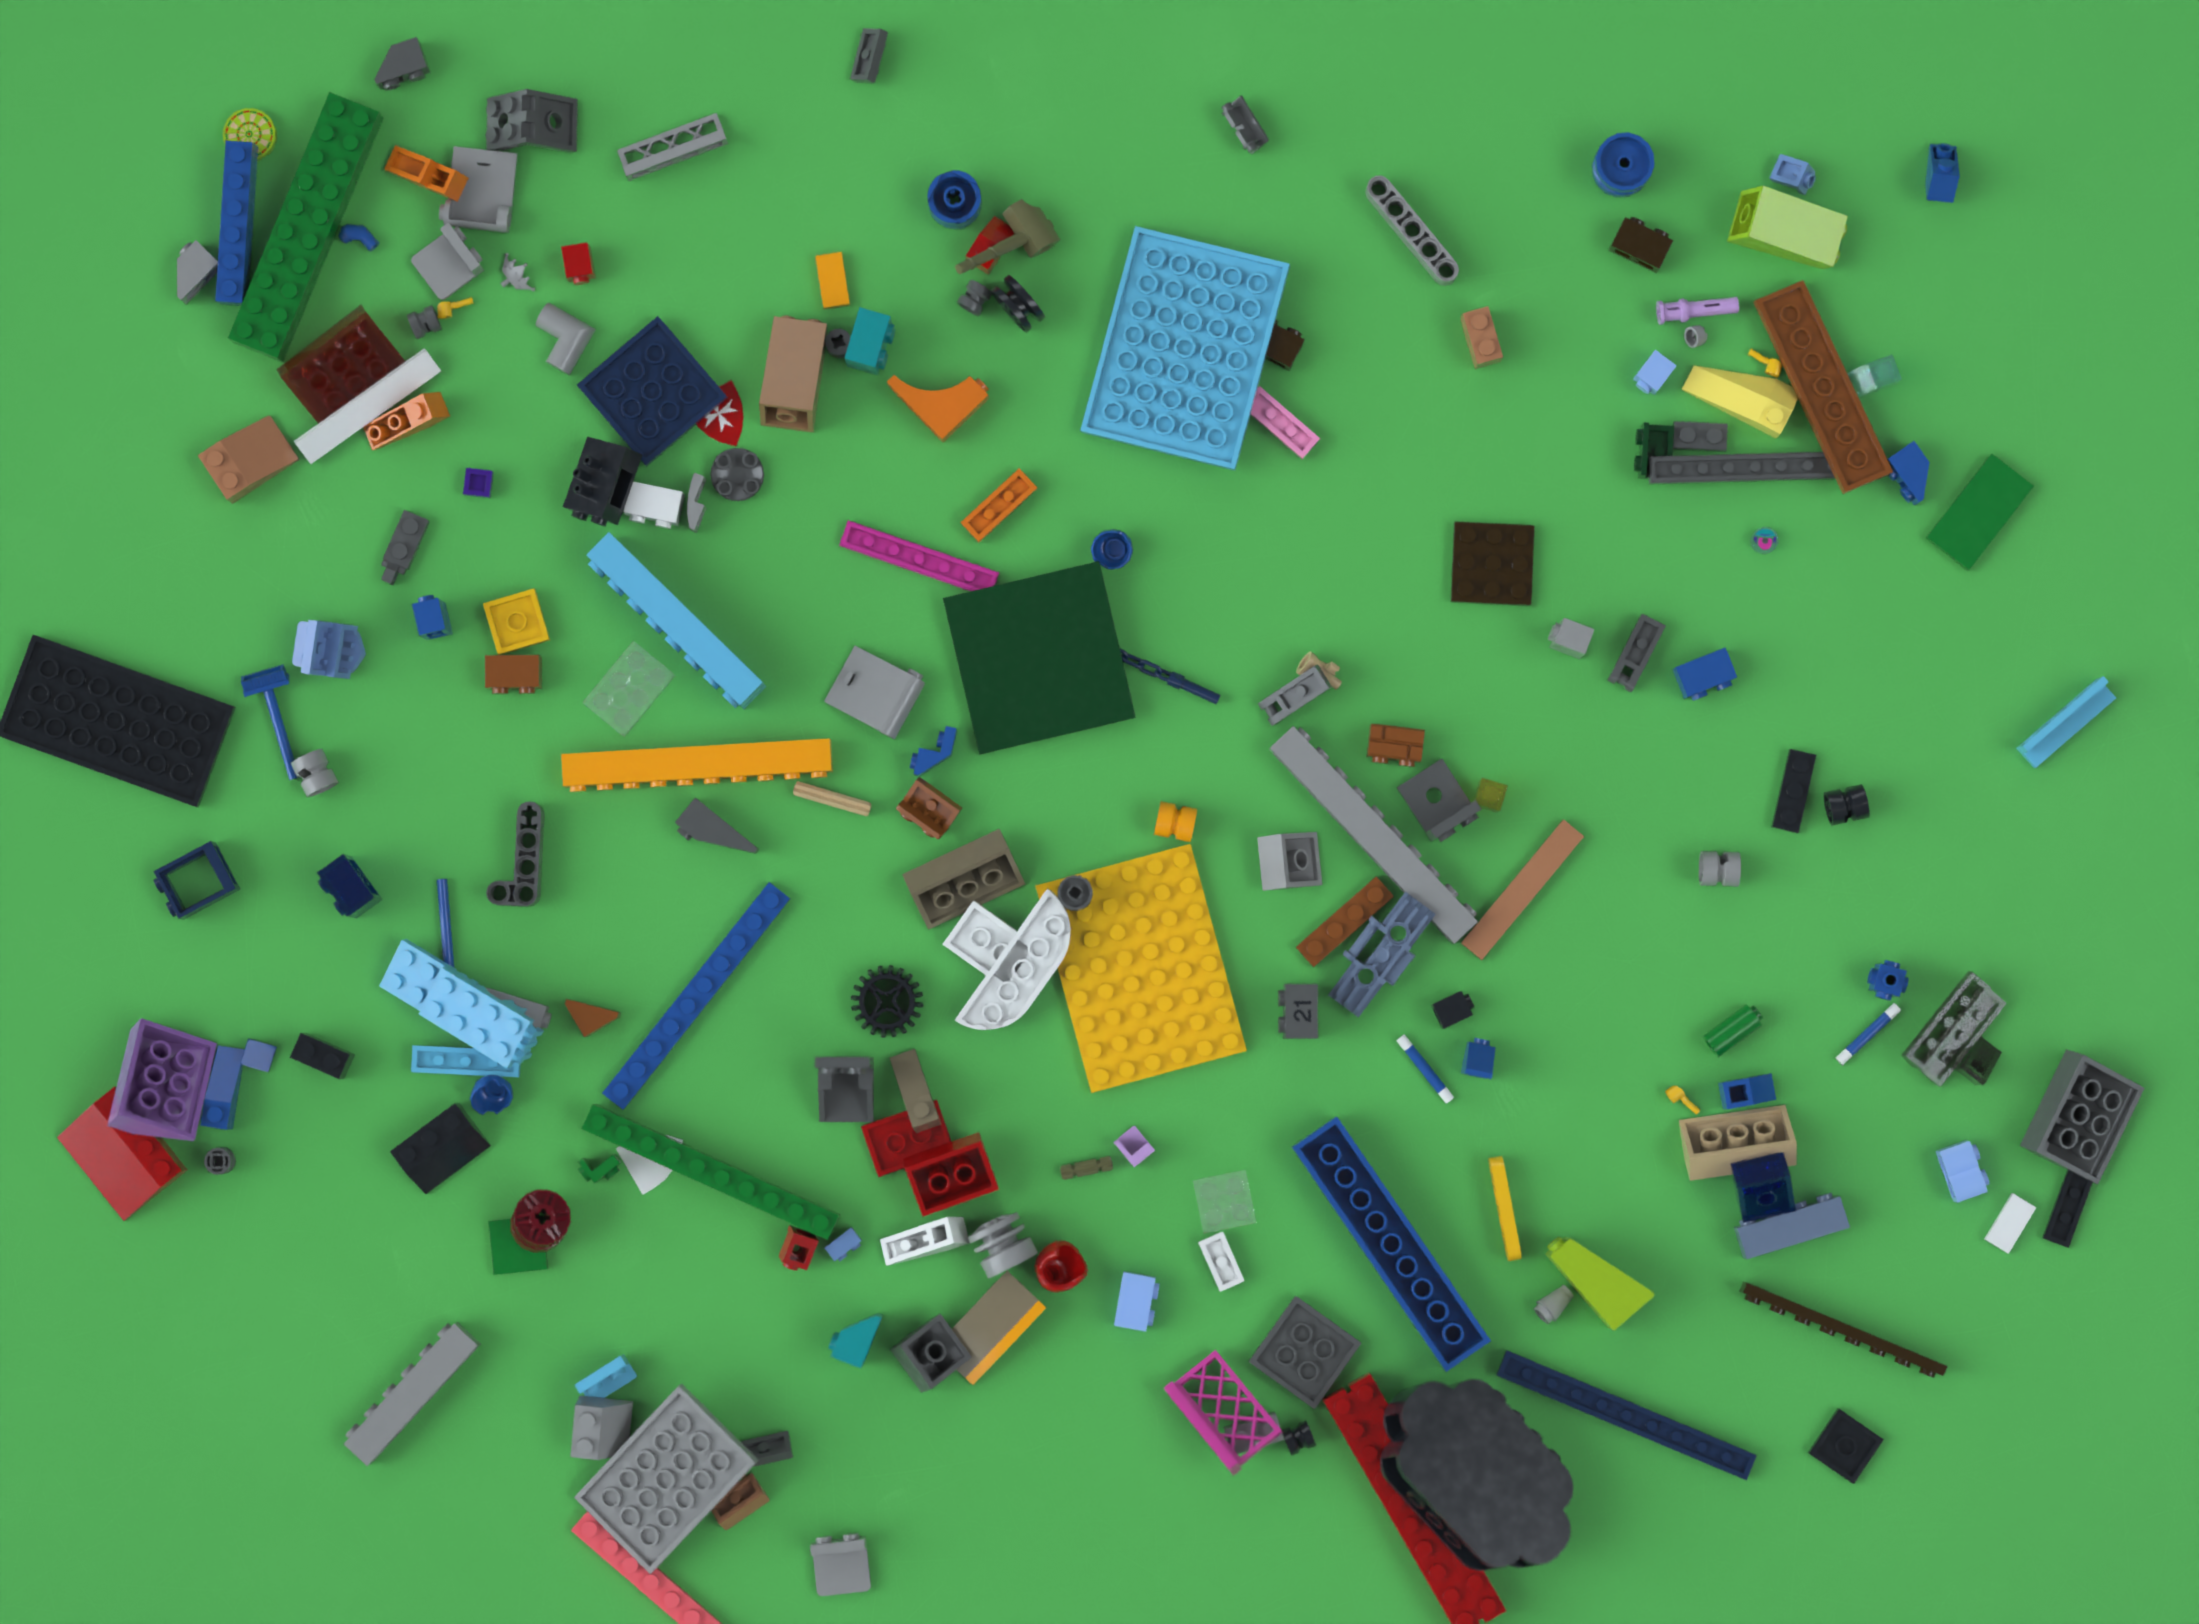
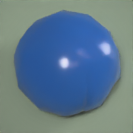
(1112, 549)
(491, 1094)

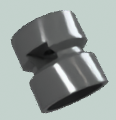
(1075, 893)

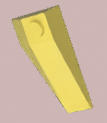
(1750, 398)

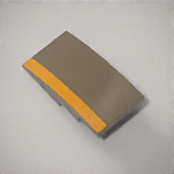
(995, 1324)

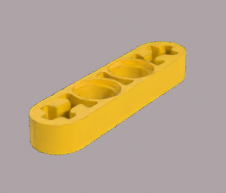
(1504, 1208)

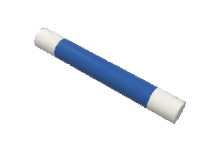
(1868, 1034)
(1425, 1069)

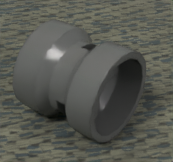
(974, 297)
(424, 322)
(224, 1160)

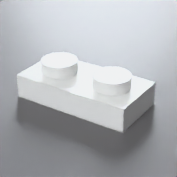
(1221, 1261)

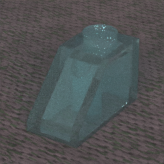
(1875, 376)

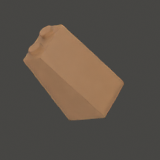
(793, 374)

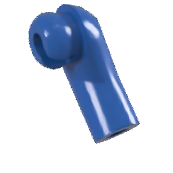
(358, 232)

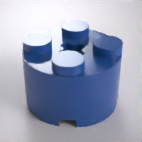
(949, 185)

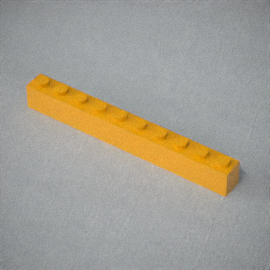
(697, 763)

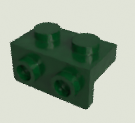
(1653, 441)

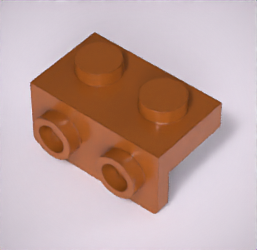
(928, 808)

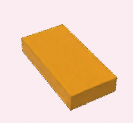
(832, 280)

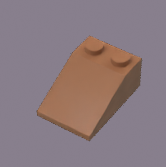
(248, 458)

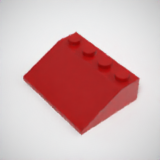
(120, 1164)

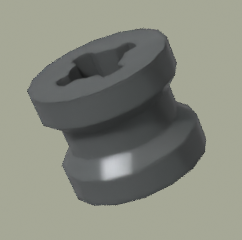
(838, 347)

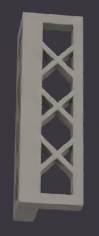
(674, 153)

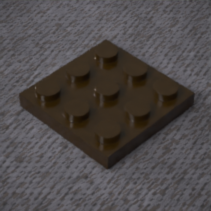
(1492, 563)

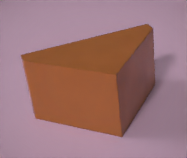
(590, 1017)

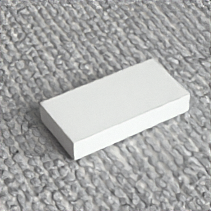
(2010, 1223)

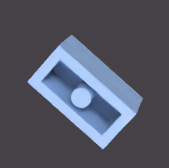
(1135, 1301)

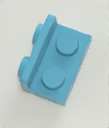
(607, 1378)

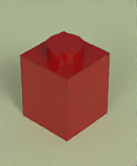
(578, 263)

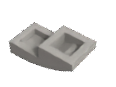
(694, 509)

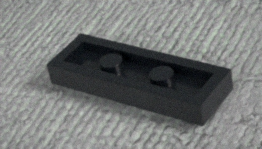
(1793, 791)

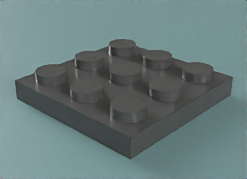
(1304, 1352)

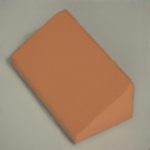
(740, 1502)

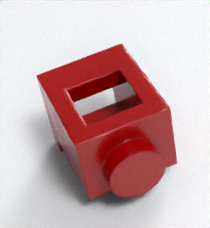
(802, 1257)

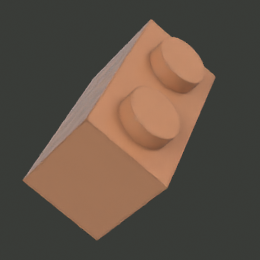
(1481, 337)

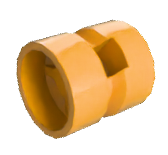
(1175, 821)

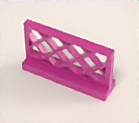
(1209, 1430)

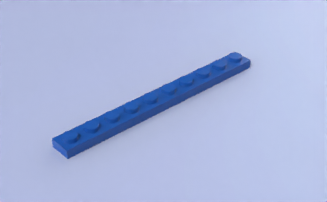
(696, 996)

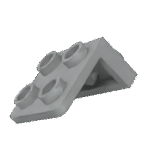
(448, 262)
(841, 1564)

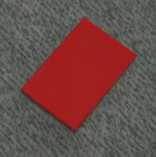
(895, 1139)

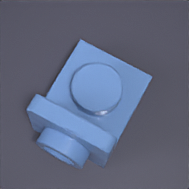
(1793, 174)

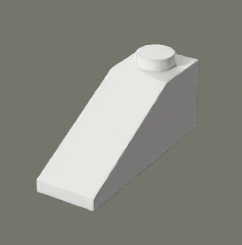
(925, 1240)

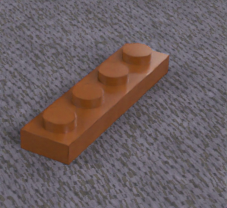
(1344, 921)

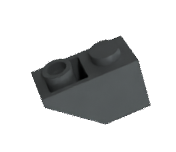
(402, 63)

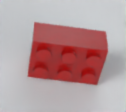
(950, 1174)

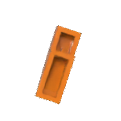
(426, 173)

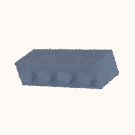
(1791, 1228)

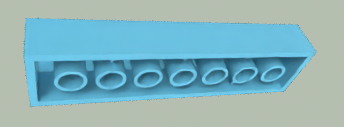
(672, 617)

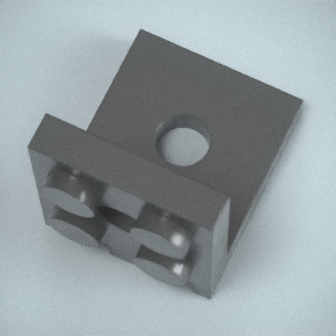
(529, 121)
(1451, 810)

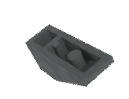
(707, 827)

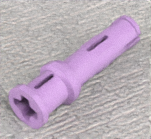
(1684, 310)

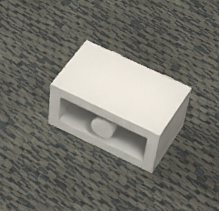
(654, 504)

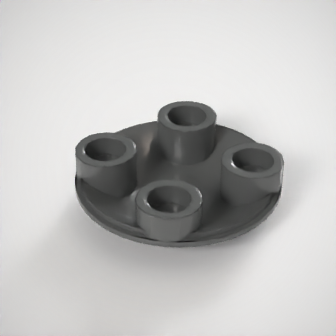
(737, 474)

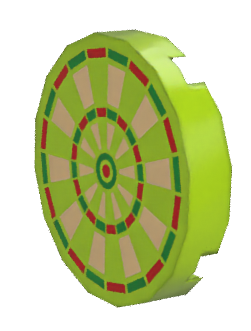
(251, 126)

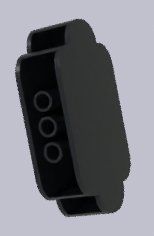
(1477, 1474)

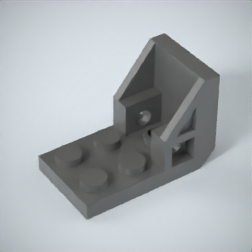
(845, 1089)

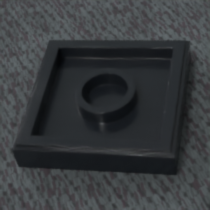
(1845, 1446)

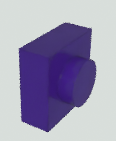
(478, 483)

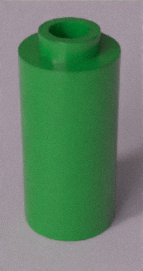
(1733, 1030)

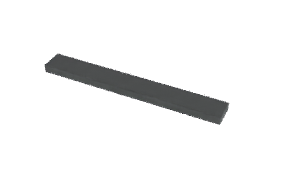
(1738, 468)

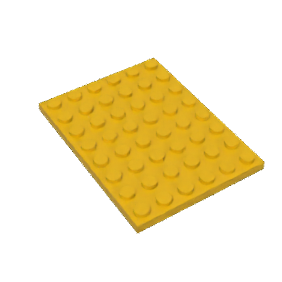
(1146, 972)

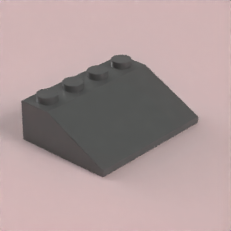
(2082, 1116)

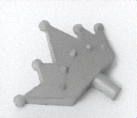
(515, 274)

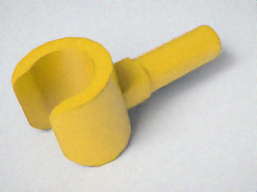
(444, 309)
(1773, 365)
(1676, 1093)

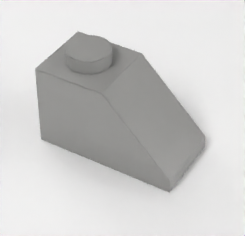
(194, 270)

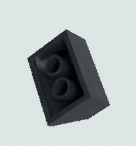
(440, 1148)

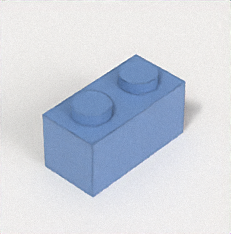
(843, 1244)

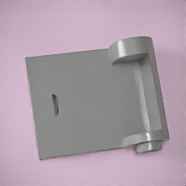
(488, 192)
(878, 692)

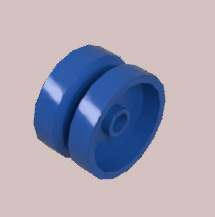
(1619, 180)

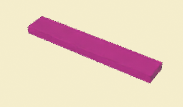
(916, 558)

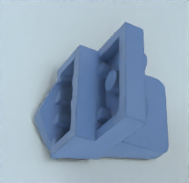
(328, 648)

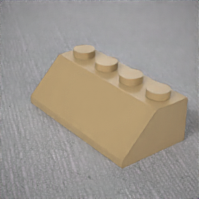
(1727, 1138)

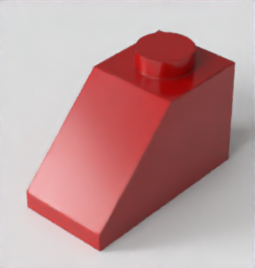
(992, 234)

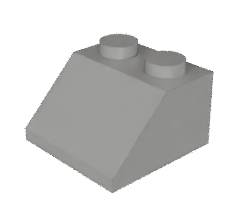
(1289, 861)
(600, 1427)

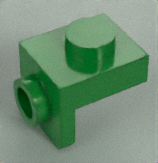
(606, 1169)

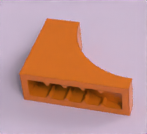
(942, 409)

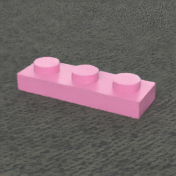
(1283, 424)

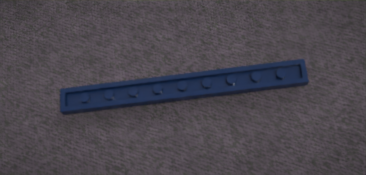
(1626, 1415)

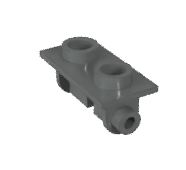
(1246, 124)

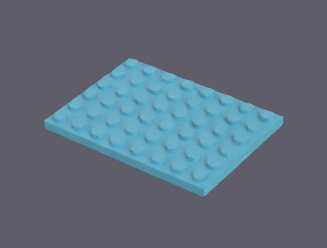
(1185, 348)

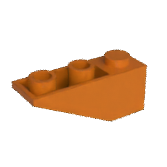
(406, 419)

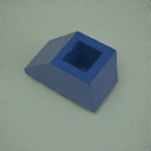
(1942, 173)
(1910, 471)
(1747, 1091)

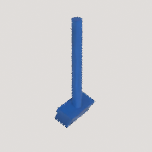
(265, 682)

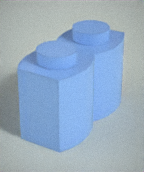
(1962, 1170)

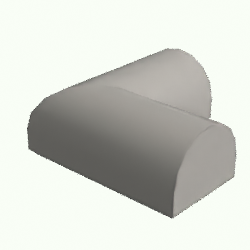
(571, 334)

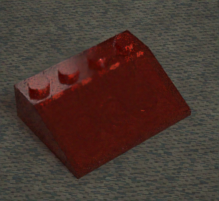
(340, 364)

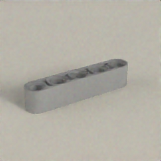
(1409, 217)

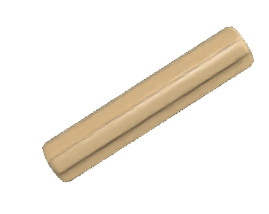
(832, 798)

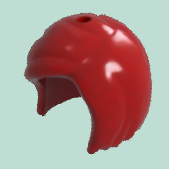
(1060, 1266)

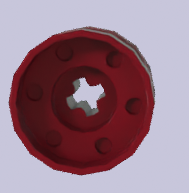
(526, 1226)

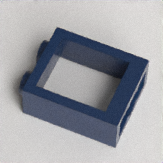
(220, 867)

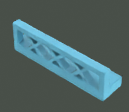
(2066, 722)

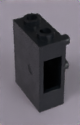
(602, 482)

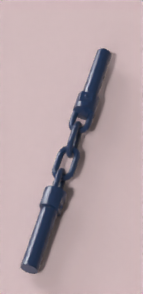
(1174, 679)

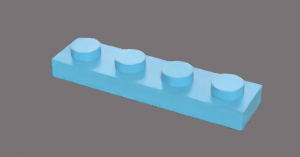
(458, 1061)

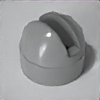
(1691, 332)

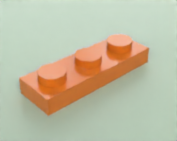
(999, 505)

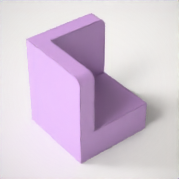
(1134, 1146)

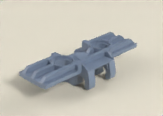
(1389, 957)

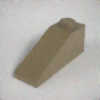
(915, 1091)

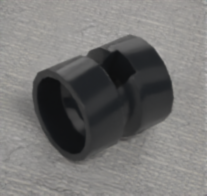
(1847, 804)

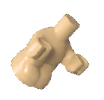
(1328, 669)

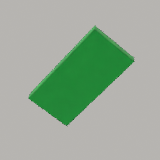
(1979, 512)

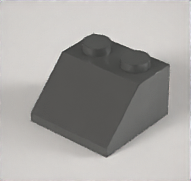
(930, 1353)

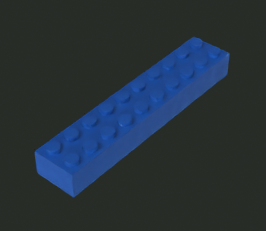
(1391, 1243)

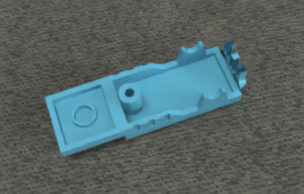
(460, 1005)

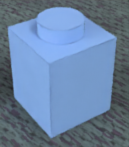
(1654, 373)

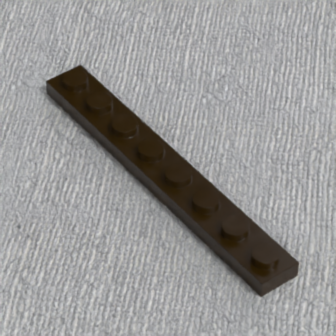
(1831, 1326)

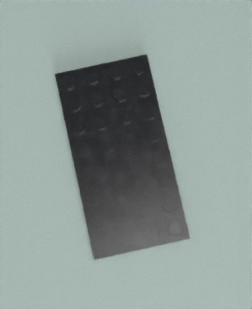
(115, 721)

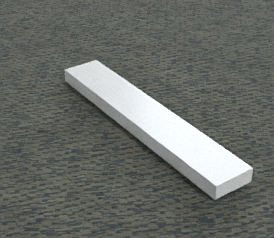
(367, 406)

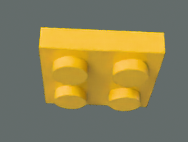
(516, 621)

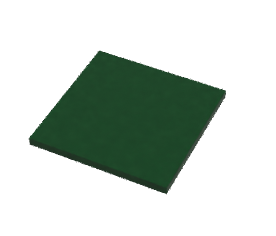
(1039, 657)

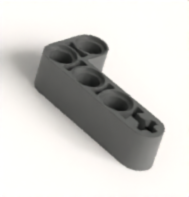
(523, 854)

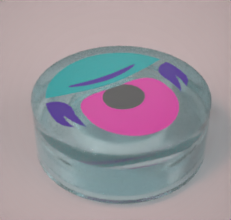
(1764, 540)

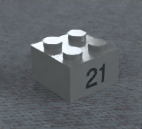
(1299, 1011)

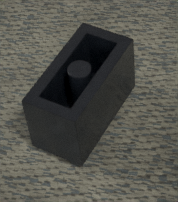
(322, 1055)

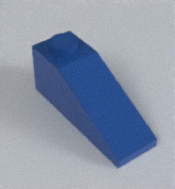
(223, 1089)

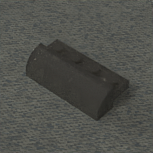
(1954, 1029)

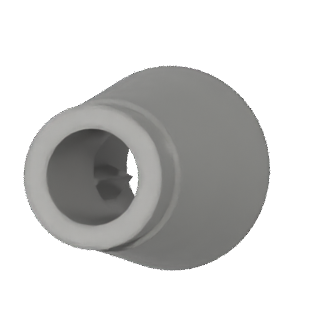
(1553, 1304)

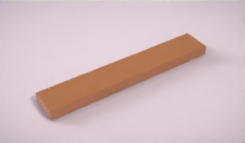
(1522, 889)

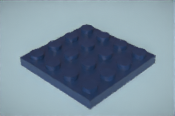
(652, 391)

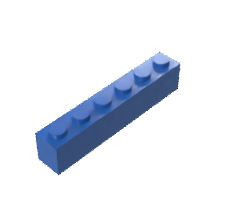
(236, 222)

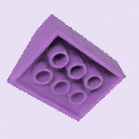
(162, 1082)

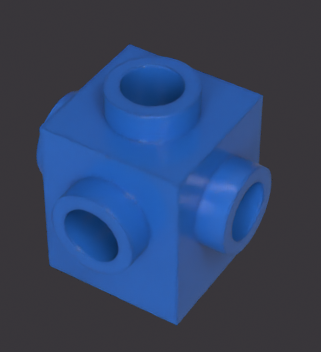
(1878, 984)

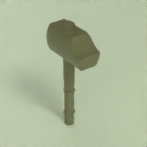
(1030, 229)

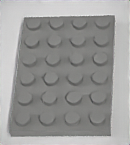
(666, 1478)

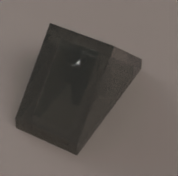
(1979, 1062)

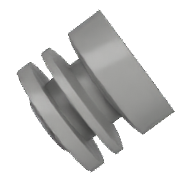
(1002, 1244)

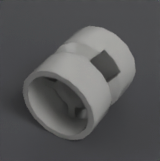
(314, 772)
(1719, 868)

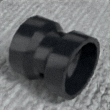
(1304, 1436)

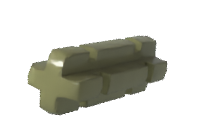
(1086, 1167)

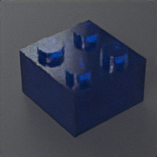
(348, 886)
(1763, 1187)

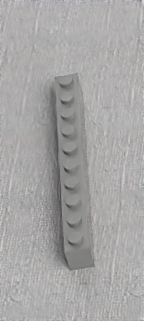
(1371, 832)

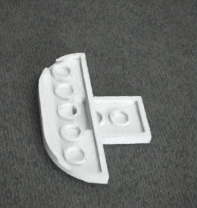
(1013, 960)

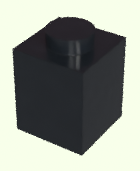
(1453, 1009)

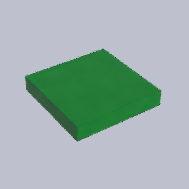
(509, 1255)

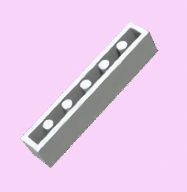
(412, 1393)

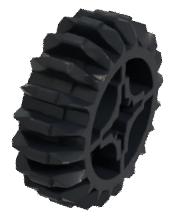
(904, 1017)

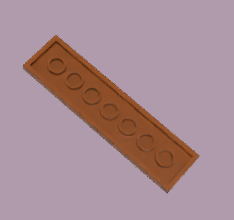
(1823, 387)

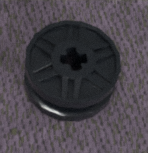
(1017, 303)

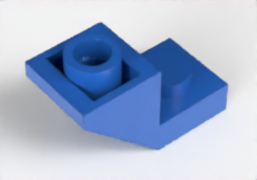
(928, 759)

